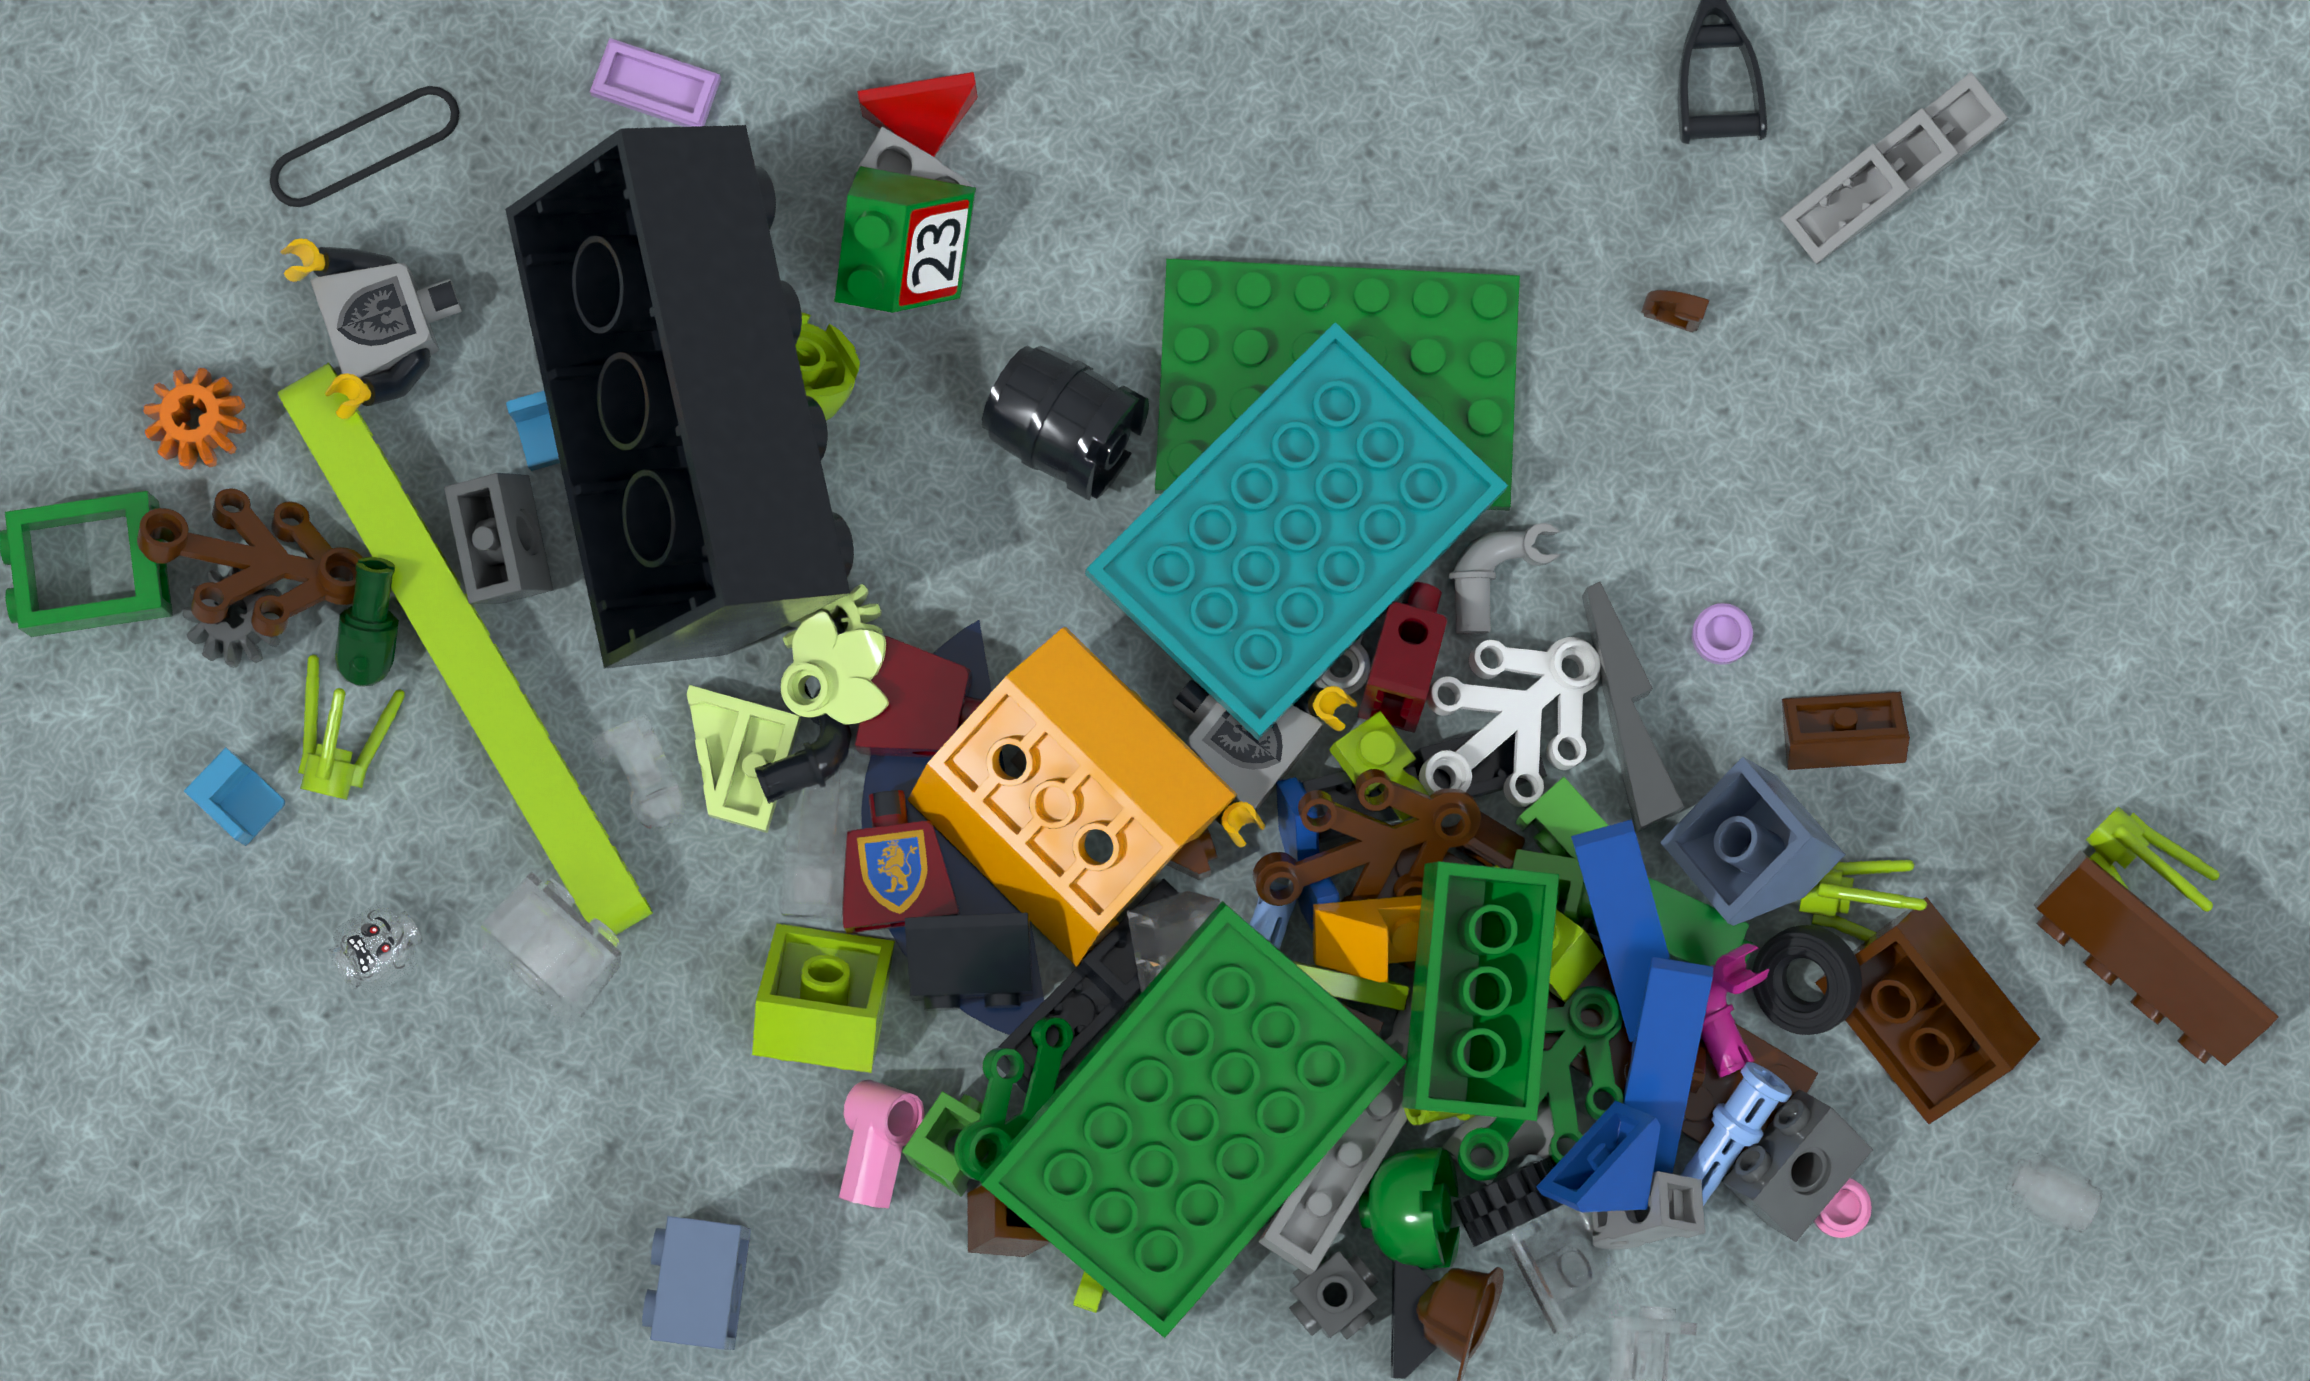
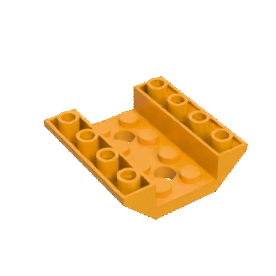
(1090, 765)

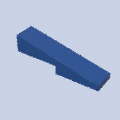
(1622, 911)
(1667, 1048)

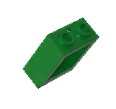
(150, 578)

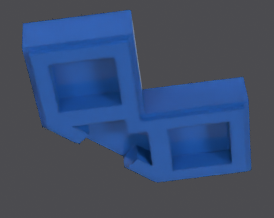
(1301, 844)

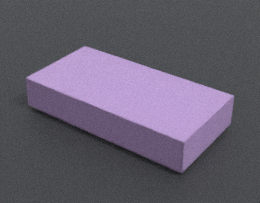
(655, 84)

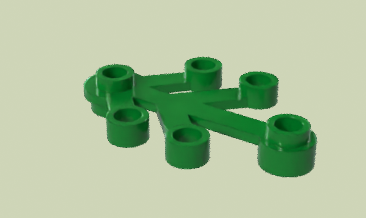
(1557, 1080)
(1041, 1087)

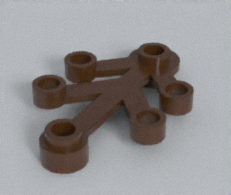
(262, 560)
(1376, 841)

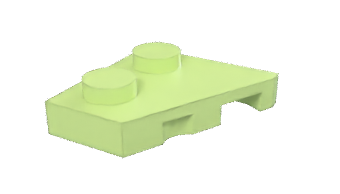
(730, 743)

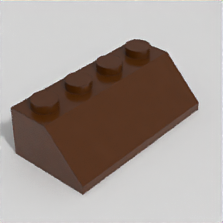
(2154, 960)

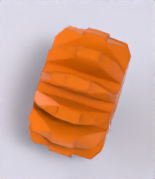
(174, 413)

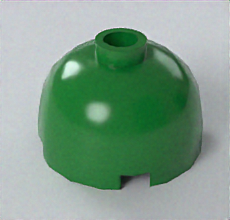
(1413, 1208)

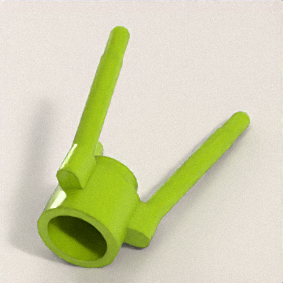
(326, 767)
(2126, 837)
(1836, 892)

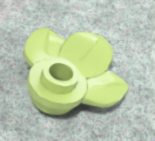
(843, 668)

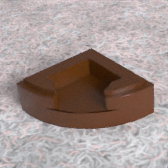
(1684, 313)

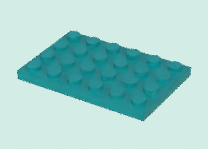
(1296, 530)

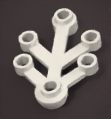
(1518, 713)

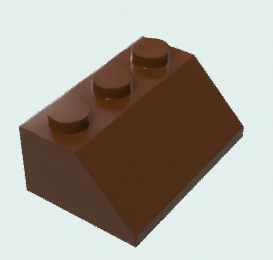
(1934, 1013)

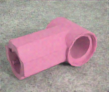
(882, 1125)

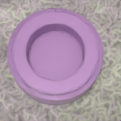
(1722, 634)

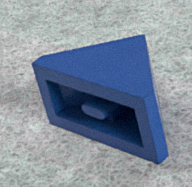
(1608, 1164)

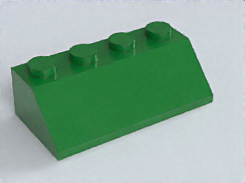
(1480, 990)

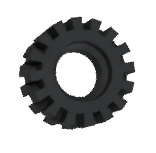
(1506, 1203)

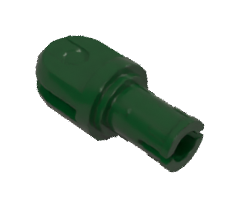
(368, 628)

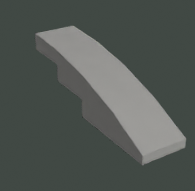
(1894, 168)

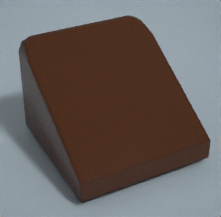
(1493, 844)

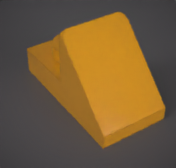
(1366, 935)

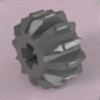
(224, 638)

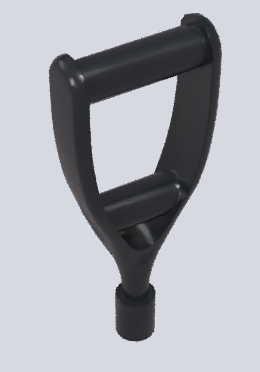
(1720, 36)

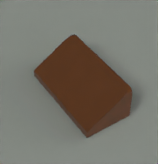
(1845, 730)

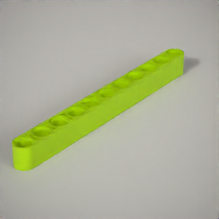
(466, 655)

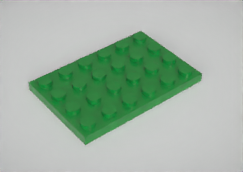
(1245, 323)
(1192, 1120)

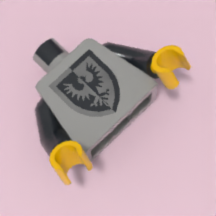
(373, 320)
(1252, 764)

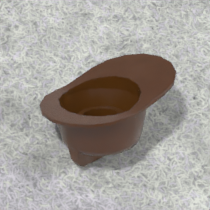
(1460, 1311)

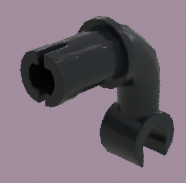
(808, 766)

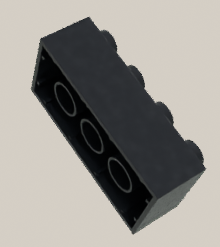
(678, 395)

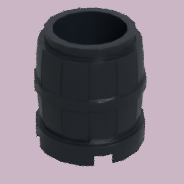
(1064, 419)

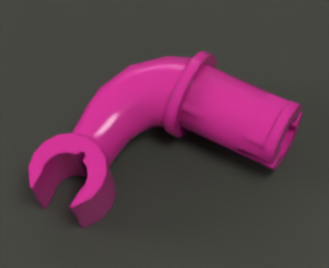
(1719, 1027)

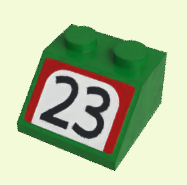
(903, 241)

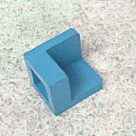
(534, 429)
(235, 796)

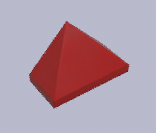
(921, 110)

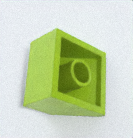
(822, 998)

